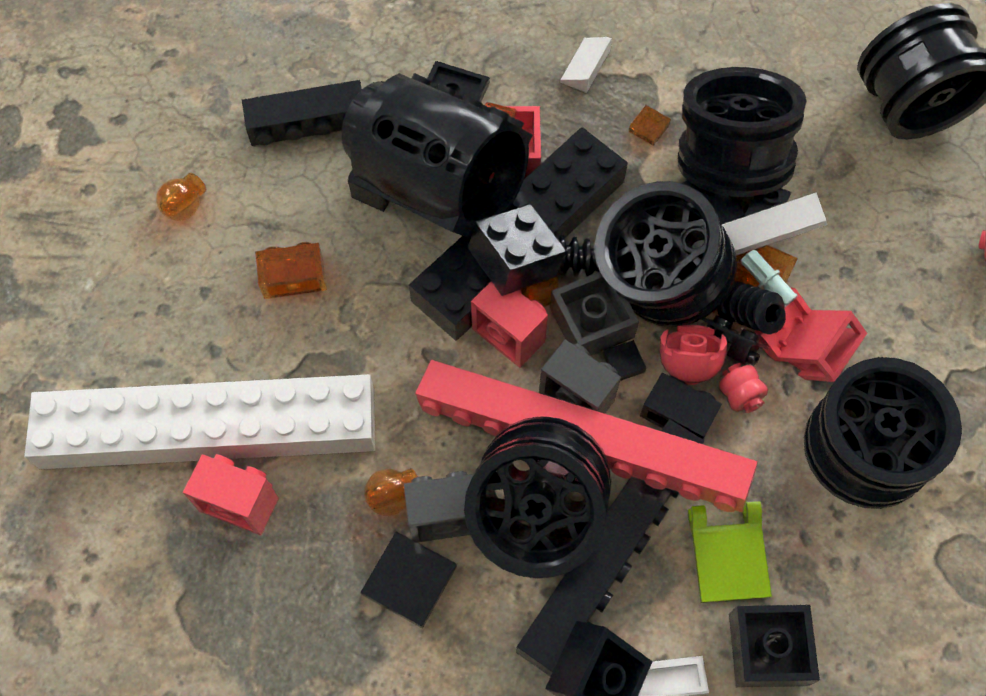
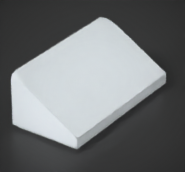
(586, 63)

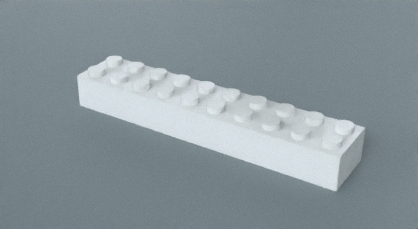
(201, 419)

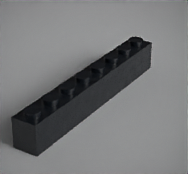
(589, 584)

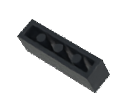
(298, 112)

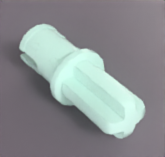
(767, 276)

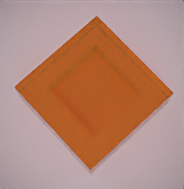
(649, 125)

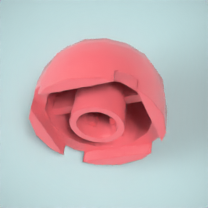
(692, 353)

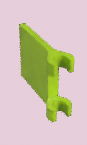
(730, 557)

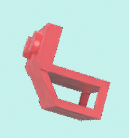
(815, 340)

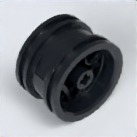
(926, 71)
(740, 131)
(657, 232)
(885, 398)
(560, 462)

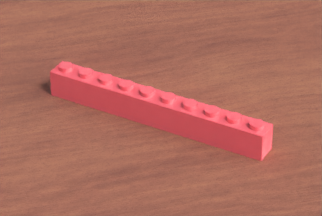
(630, 448)

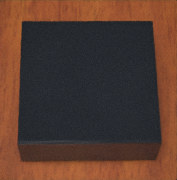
(625, 359)

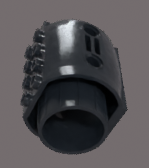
(435, 151)

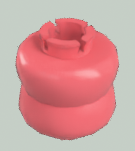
(743, 388)

